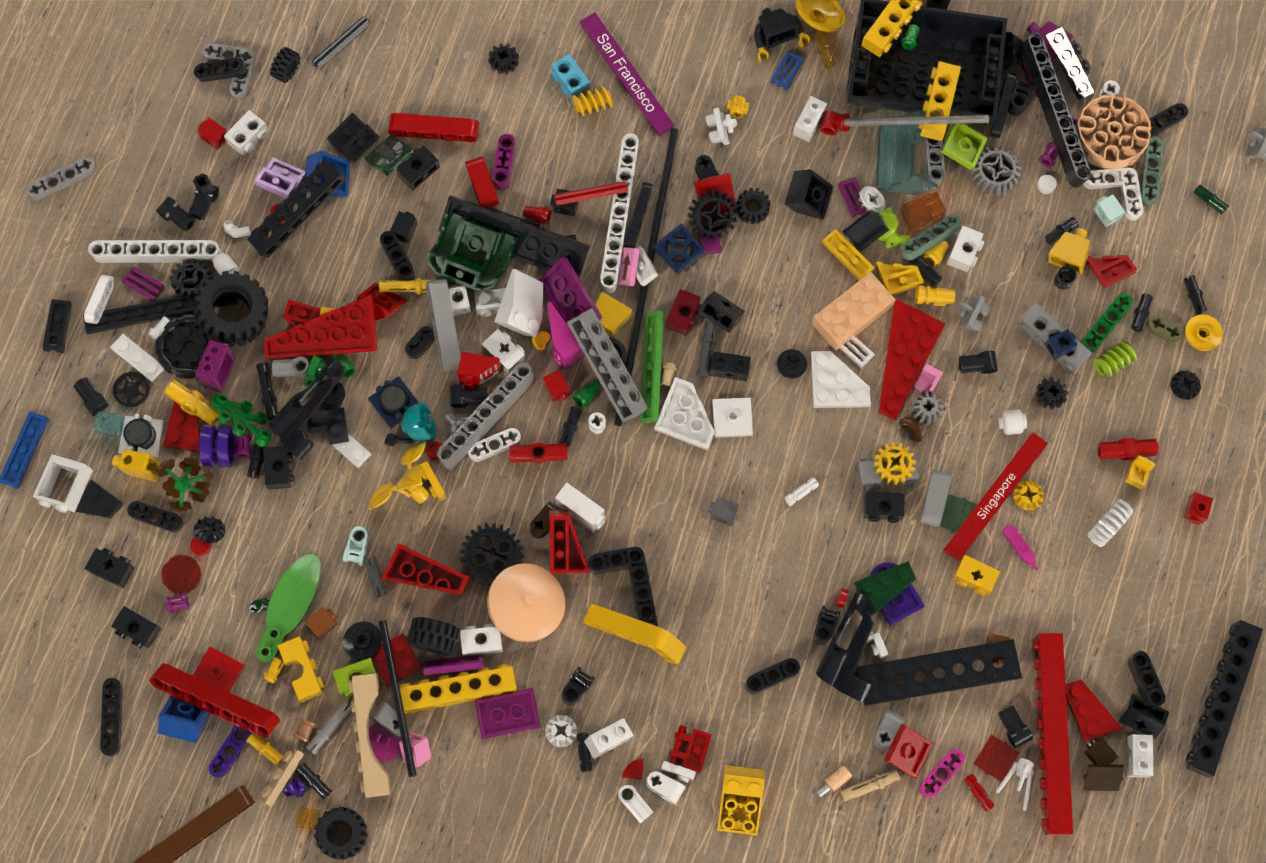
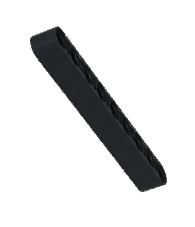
(1055, 110)

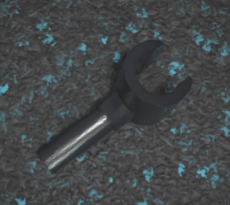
(392, 438)

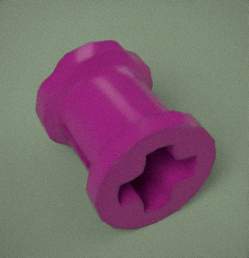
(239, 452)
(183, 605)

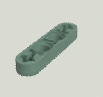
(1152, 171)
(913, 247)

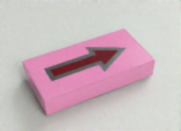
(628, 266)

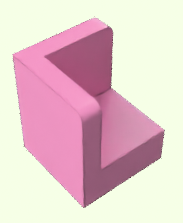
(928, 379)
(419, 747)

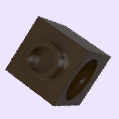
(1100, 752)

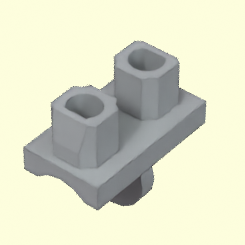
(1258, 143)
(970, 311)

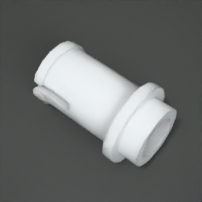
(159, 328)

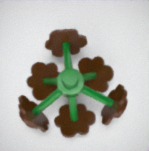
(176, 486)

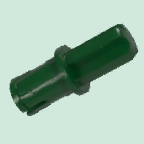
(1211, 199)

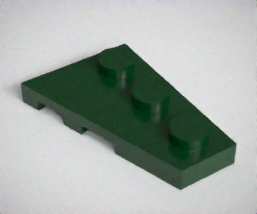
(886, 584)

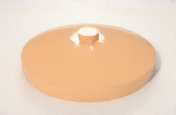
(526, 602)

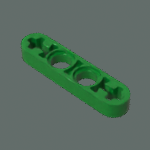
(1106, 323)

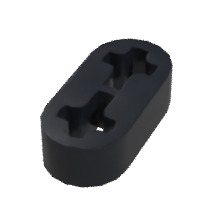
(417, 339)

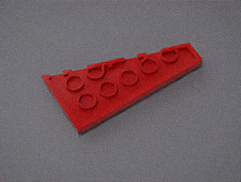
(908, 349)

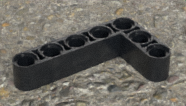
(633, 567)

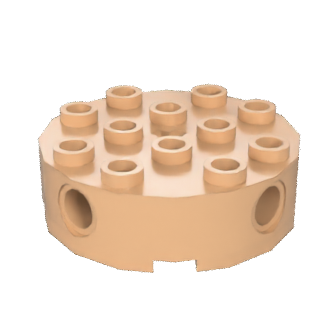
(1113, 132)

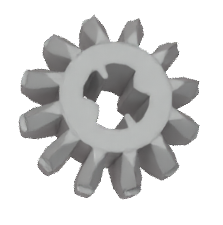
(934, 404)

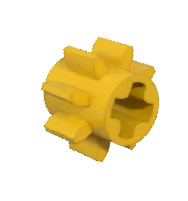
(737, 106)

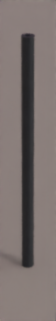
(397, 698)

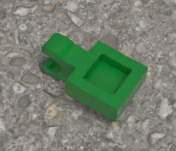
(316, 367)

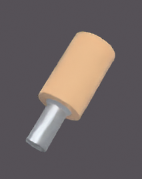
(835, 780)

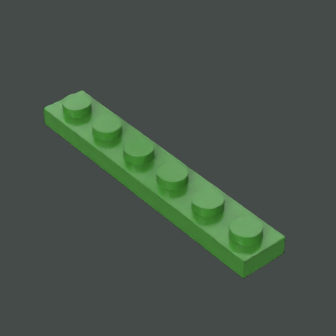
(652, 366)

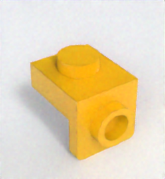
(1139, 471)

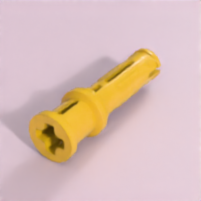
(417, 285)

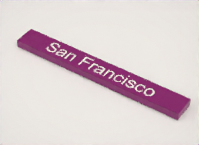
(627, 74)

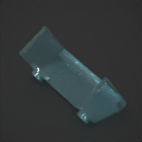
(896, 157)

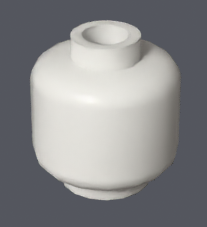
(1012, 422)

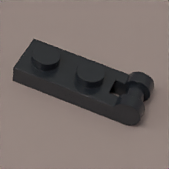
(57, 325)

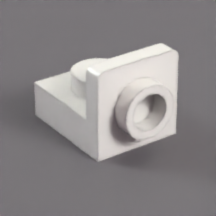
(878, 647)

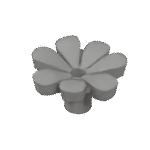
(456, 420)

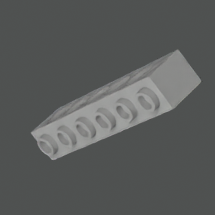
(607, 365)

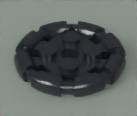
(177, 346)

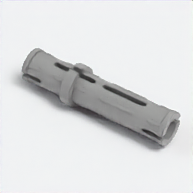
(329, 728)

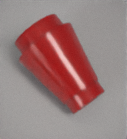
(538, 214)

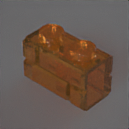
(923, 210)

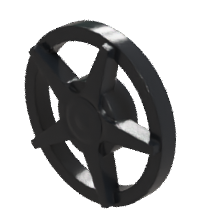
(131, 389)

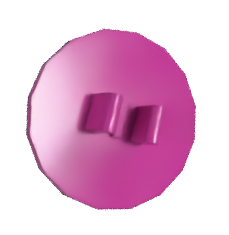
(384, 743)

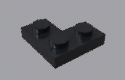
(333, 421)

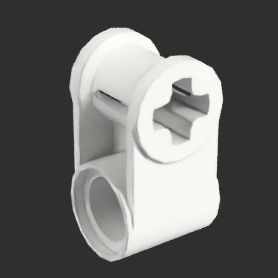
(668, 789)

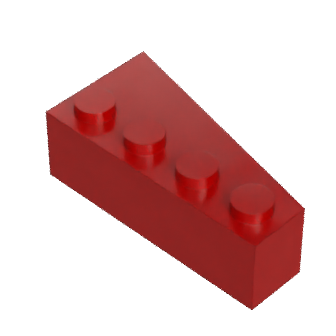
(420, 571)

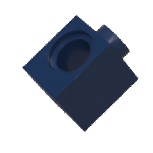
(1055, 349)

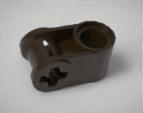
(542, 519)

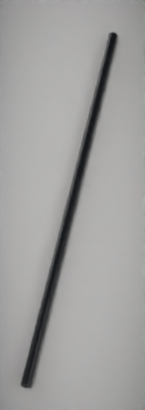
(651, 252)

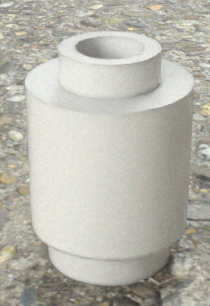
(224, 263)

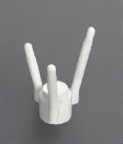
(1024, 769)

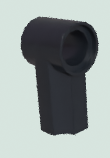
(172, 211)
(984, 363)
(462, 396)
(92, 398)
(1016, 731)

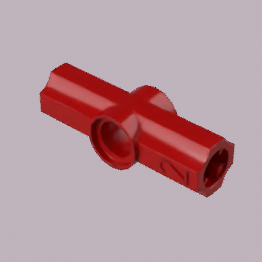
(1127, 449)
(525, 454)

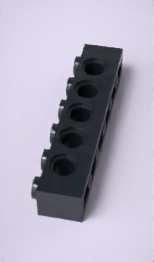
(306, 206)

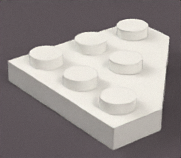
(836, 384)
(685, 416)

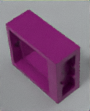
(216, 371)

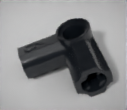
(204, 195)

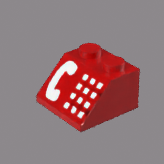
(477, 369)

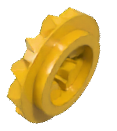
(1024, 502)

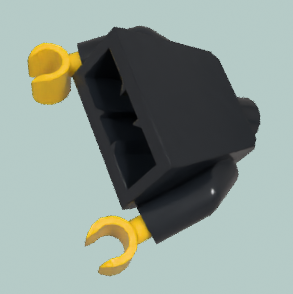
(777, 28)

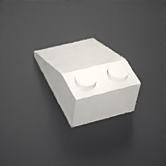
(521, 304)

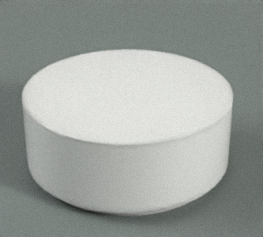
(1046, 184)

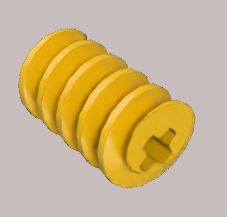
(592, 101)

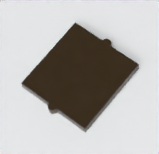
(1103, 777)

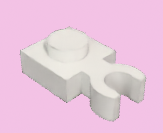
(683, 774)

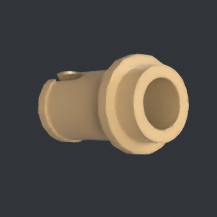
(667, 375)

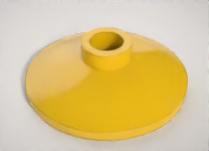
(1207, 325)

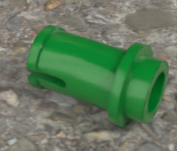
(909, 41)

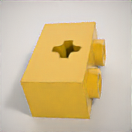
(986, 575)

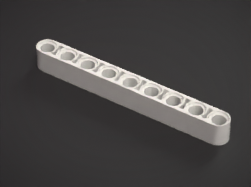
(619, 221)

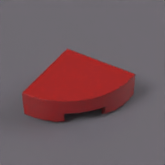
(634, 770)

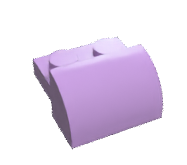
(279, 178)

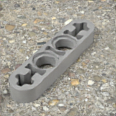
(63, 182)

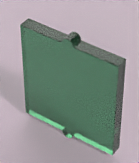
(956, 512)

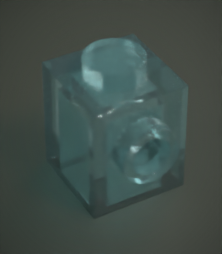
(109, 424)

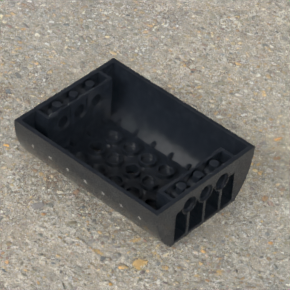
(944, 36)

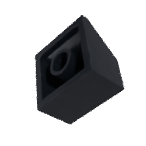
(809, 194)

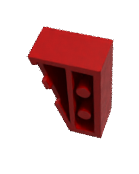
(564, 546)

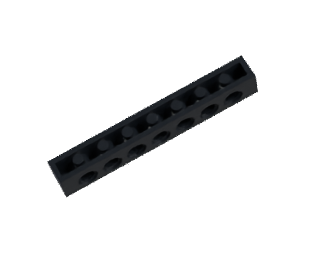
(1250, 635)

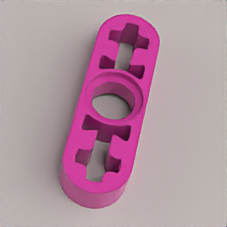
(947, 759)

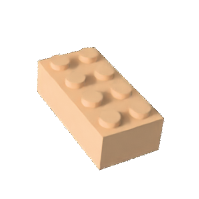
(853, 311)

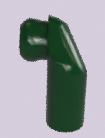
(259, 605)

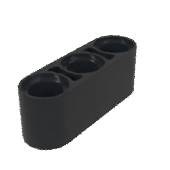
(396, 249)
(779, 669)
(1146, 669)

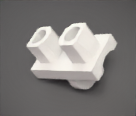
(717, 119)

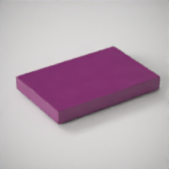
(507, 713)

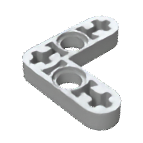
(245, 82)

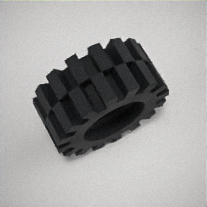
(285, 64)
(760, 198)

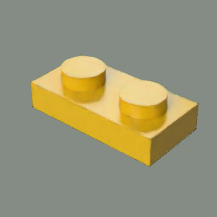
(435, 489)

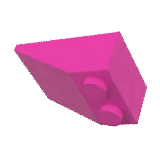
(565, 346)

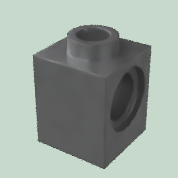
(723, 511)

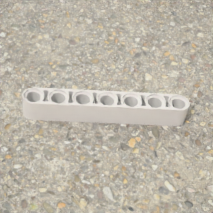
(146, 248)

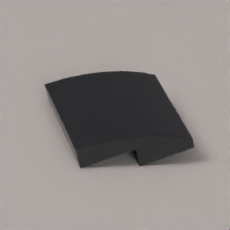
(353, 137)

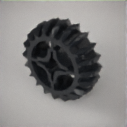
(714, 206)

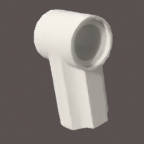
(636, 804)

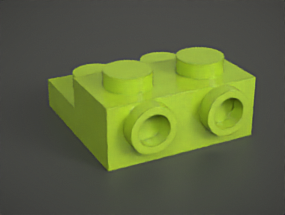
(963, 145)

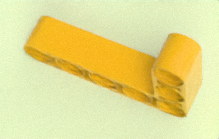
(636, 631)

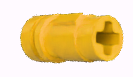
(935, 295)

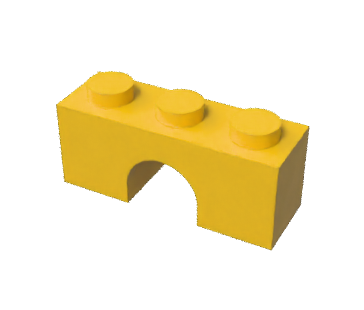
(308, 684)

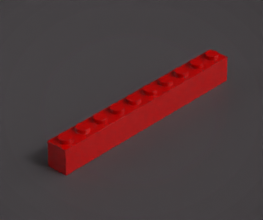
(1053, 734)

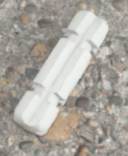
(801, 491)

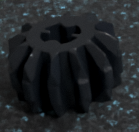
(503, 58)
(1055, 388)

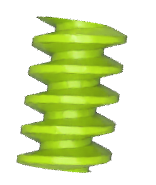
(1115, 357)

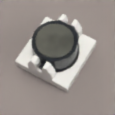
(140, 436)

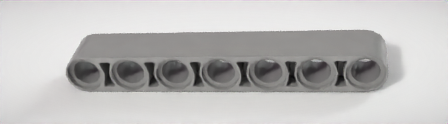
(482, 423)

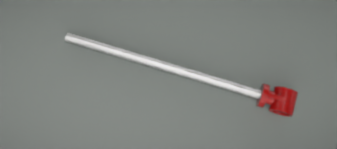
(833, 121)

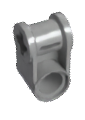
(386, 717)
(888, 727)

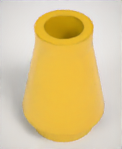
(936, 253)

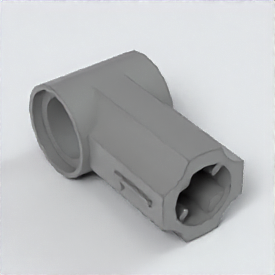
(290, 367)

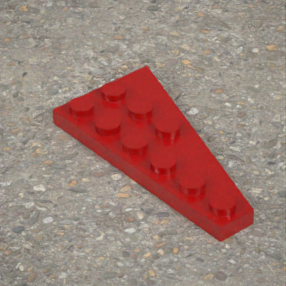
(336, 332)

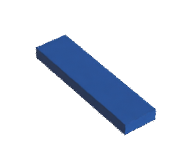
(23, 450)

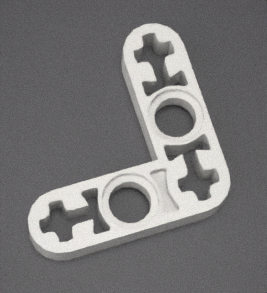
(1120, 181)

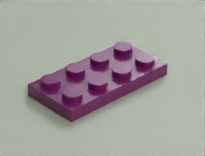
(567, 291)

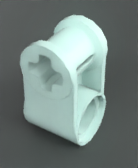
(355, 547)

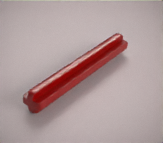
(590, 193)

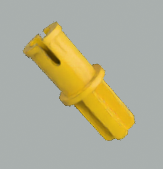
(265, 748)

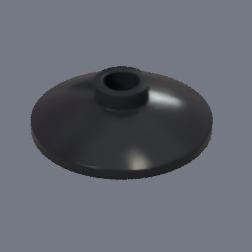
(356, 634)

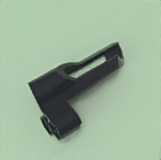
(294, 416)
(840, 664)

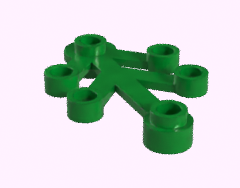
(222, 404)

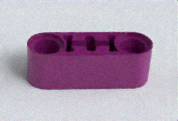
(503, 151)

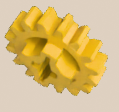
(900, 468)

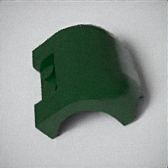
(471, 253)

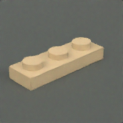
(281, 776)

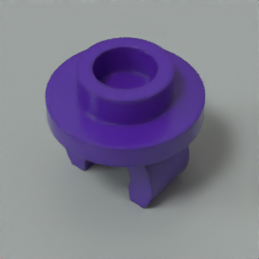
(295, 788)

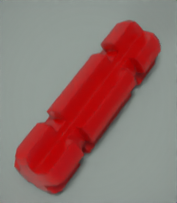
(979, 792)

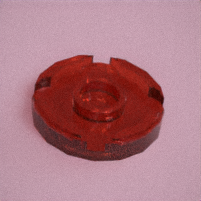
(181, 574)

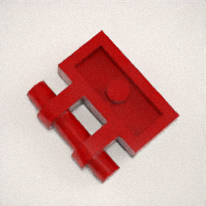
(696, 749)

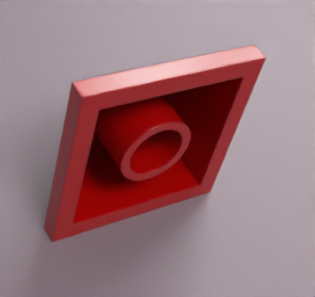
(384, 302)

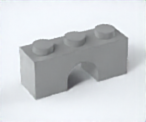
(868, 478)

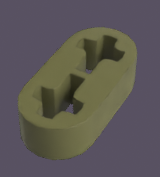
(1164, 329)

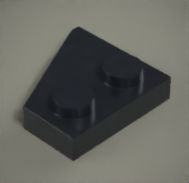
(98, 502)

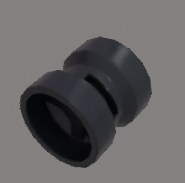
(1065, 273)

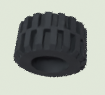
(433, 636)
(323, 833)

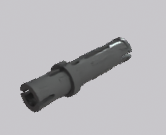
(708, 341)

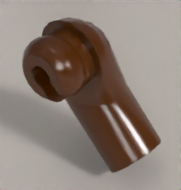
(913, 426)

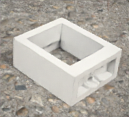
(50, 476)

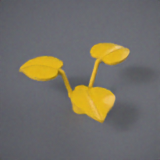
(411, 481)

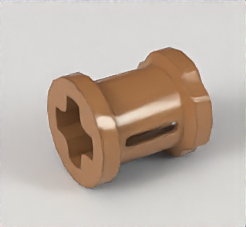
(304, 730)

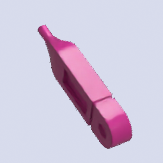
(1019, 545)

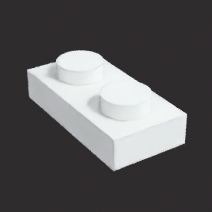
(645, 269)
(353, 452)

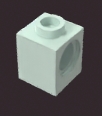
(1109, 210)

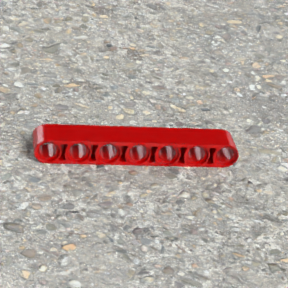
(214, 700)

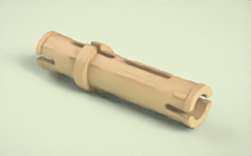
(870, 785)

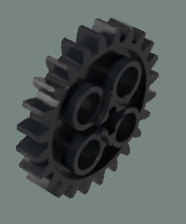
(497, 537)

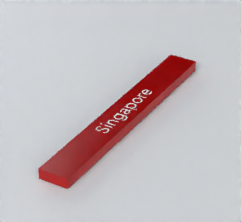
(995, 497)

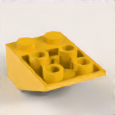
(741, 800)

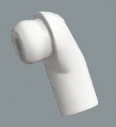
(234, 231)

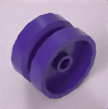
(217, 446)

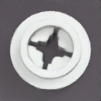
(869, 193)
(551, 730)

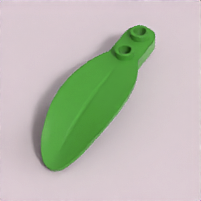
(289, 603)

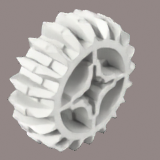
(1110, 523)

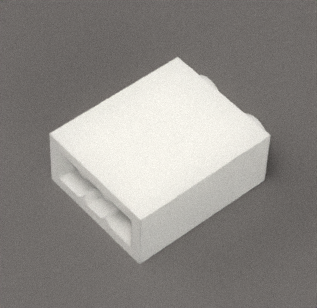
(580, 508)

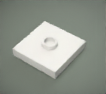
(732, 417)

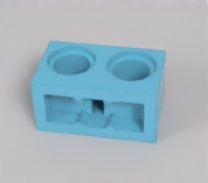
(573, 75)

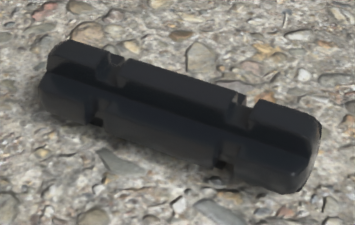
(584, 753)

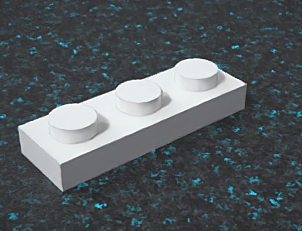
(138, 358)

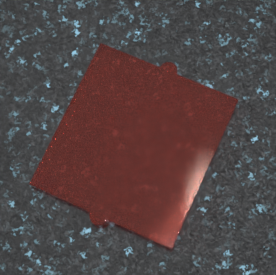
(996, 758)

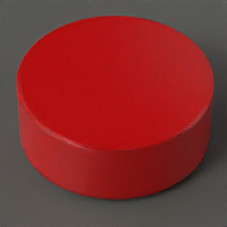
(199, 548)
(841, 597)

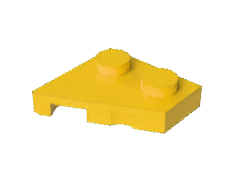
(899, 278)

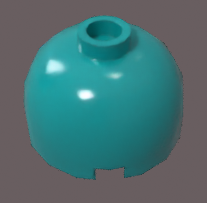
(418, 423)

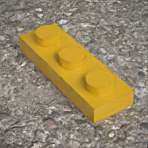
(847, 254)

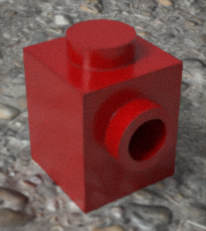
(1198, 508)

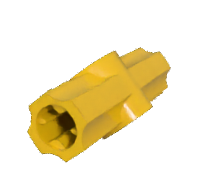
(191, 402)

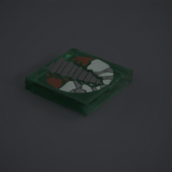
(389, 155)

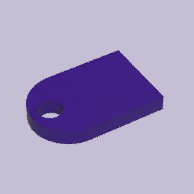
(903, 604)

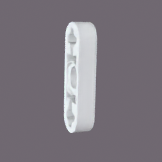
(99, 299)
(479, 445)

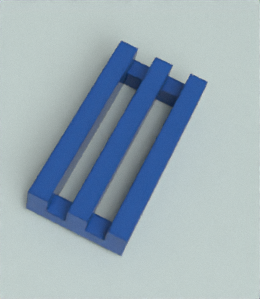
(780, 82)

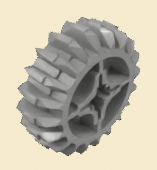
(1010, 172)

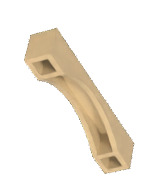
(375, 776)

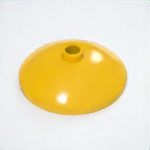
(821, 14)

